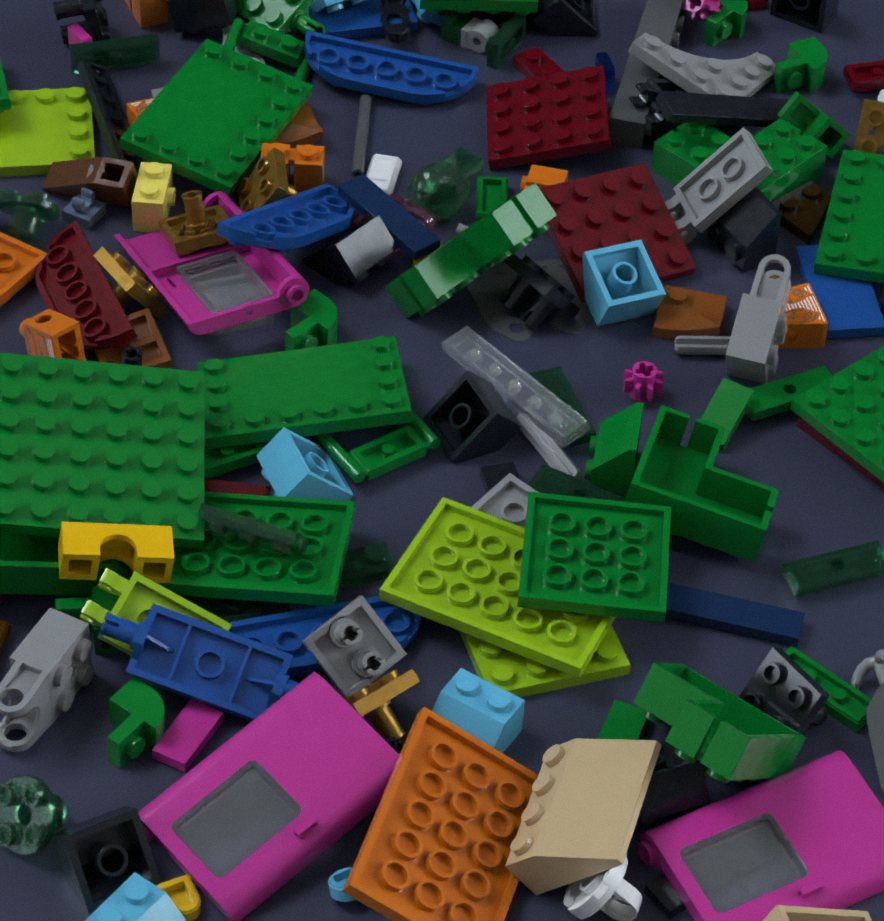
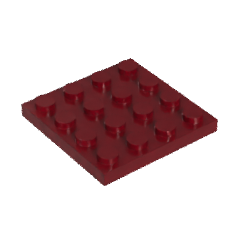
(547, 117)
(613, 211)

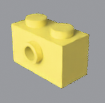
(152, 196)

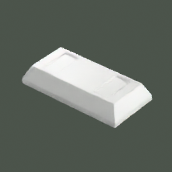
(384, 171)

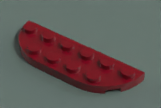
(78, 287)

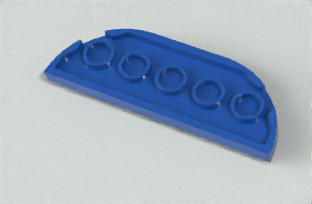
(387, 70)
(290, 221)
(288, 630)

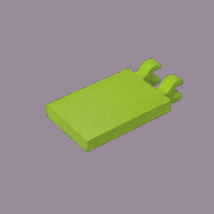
(136, 601)

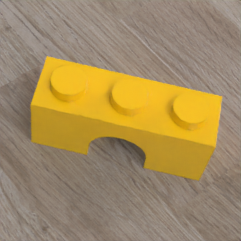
(142, 547)

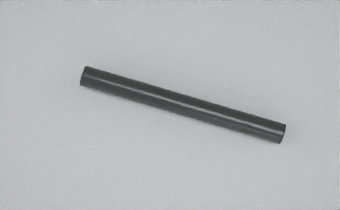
(361, 135)

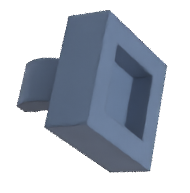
(84, 209)

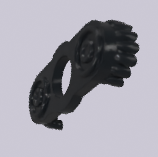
(395, 32)

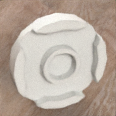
(600, 893)

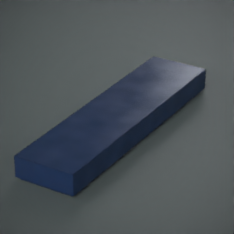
(403, 227)
(734, 614)

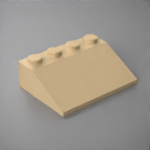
(581, 811)

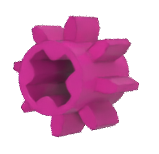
(702, 8)
(643, 381)

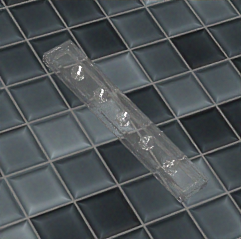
(516, 386)

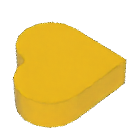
(184, 896)

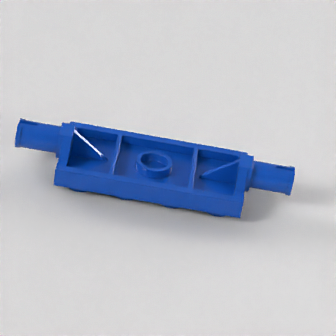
(203, 661)

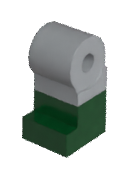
(467, 30)

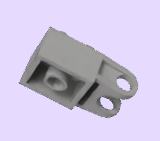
(760, 323)
(44, 677)

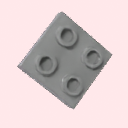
(354, 647)

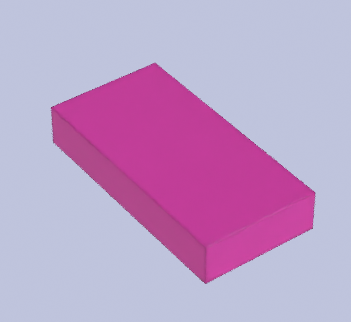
(187, 735)

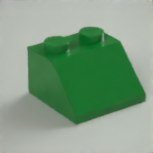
(615, 451)

